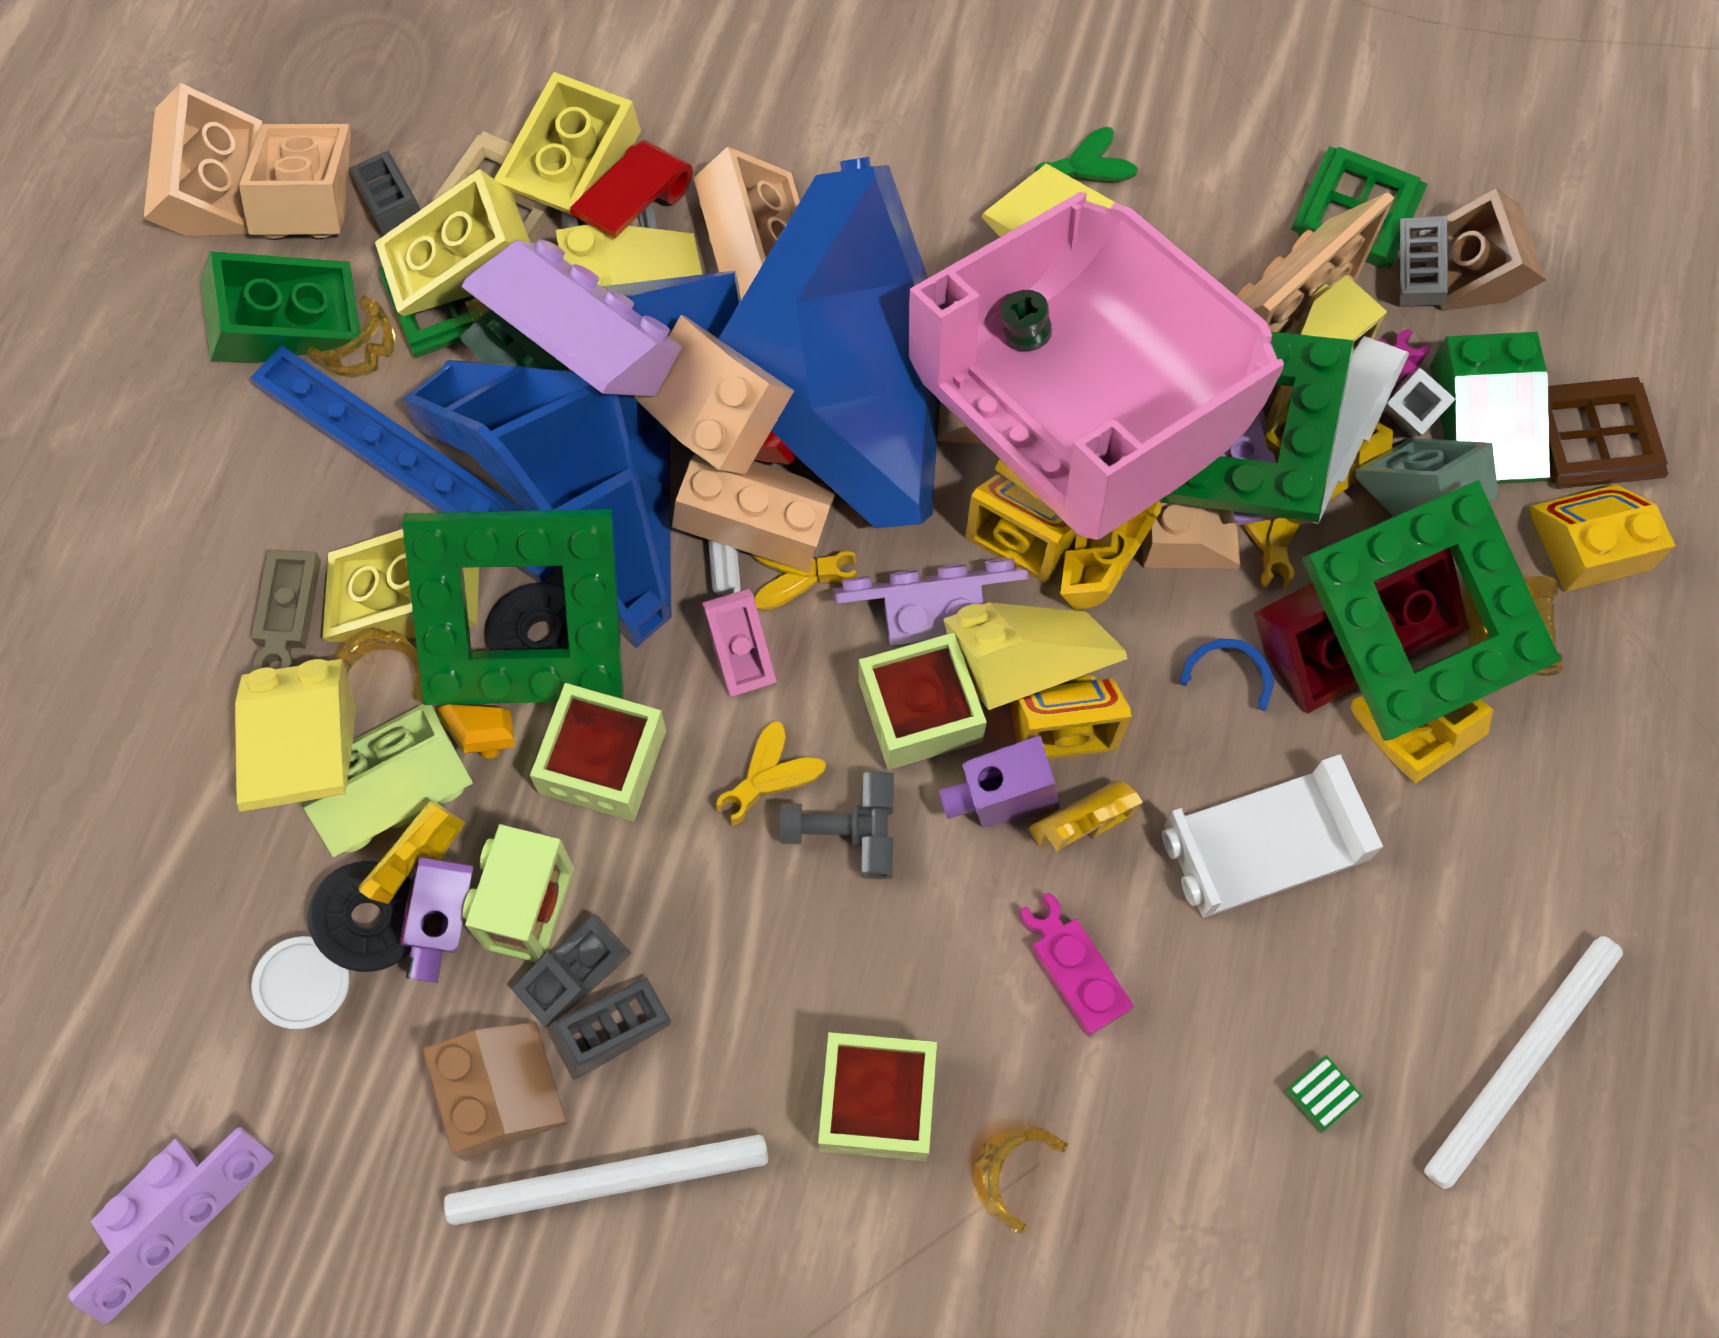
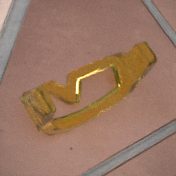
(331, 358)
(380, 641)
(993, 1159)

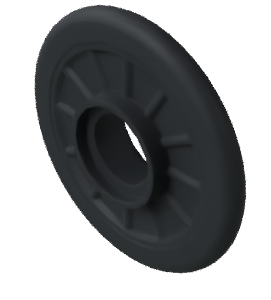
(524, 608)
(340, 937)

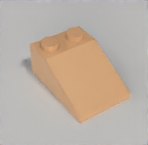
(297, 180)
(717, 400)

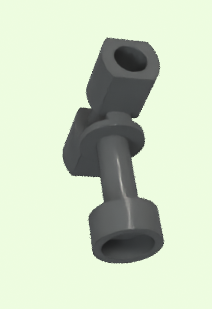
(866, 825)

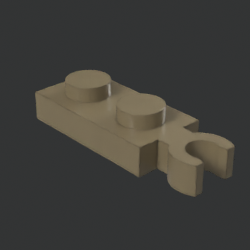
(285, 606)

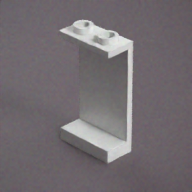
(1271, 839)

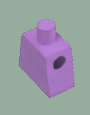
(1022, 783)

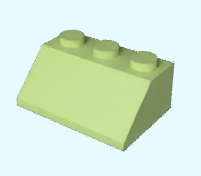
(390, 780)

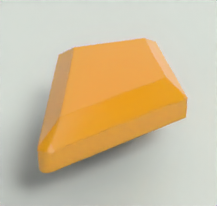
(478, 728)

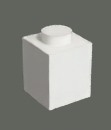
(1417, 403)

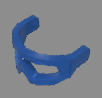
(1251, 652)

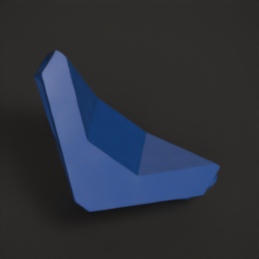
(836, 330)
(566, 448)

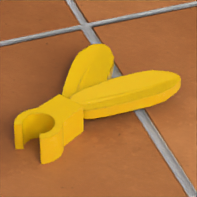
(1273, 540)
(798, 581)
(768, 776)

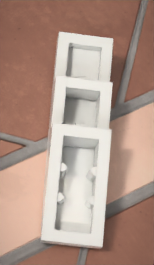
(1368, 388)

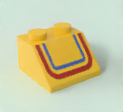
(1018, 527)
(1601, 535)
(1074, 717)

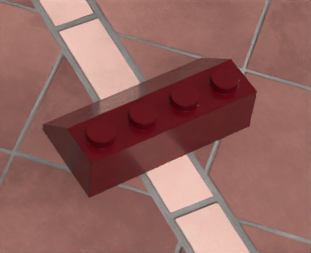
(1306, 653)

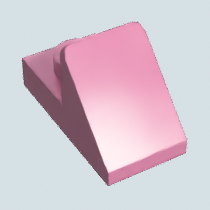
(739, 642)

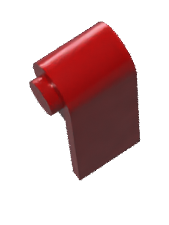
(632, 186)

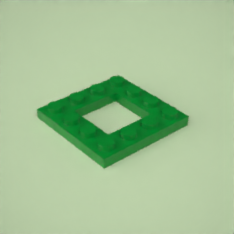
(1298, 481)
(576, 539)
(1516, 632)

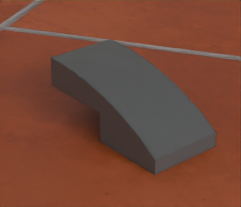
(571, 971)

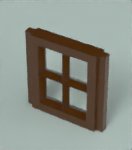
(1607, 470)

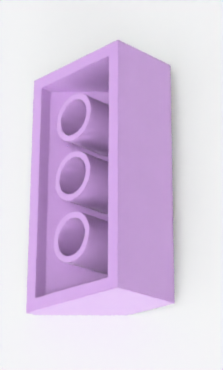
(576, 318)

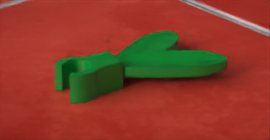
(1088, 160)

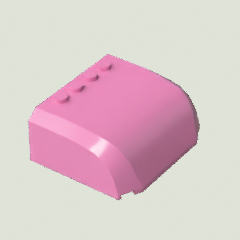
(1142, 369)

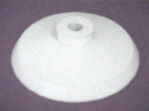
(298, 984)

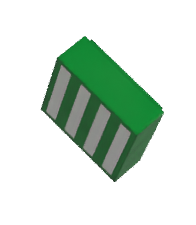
(1323, 1093)

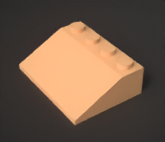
(1316, 259)

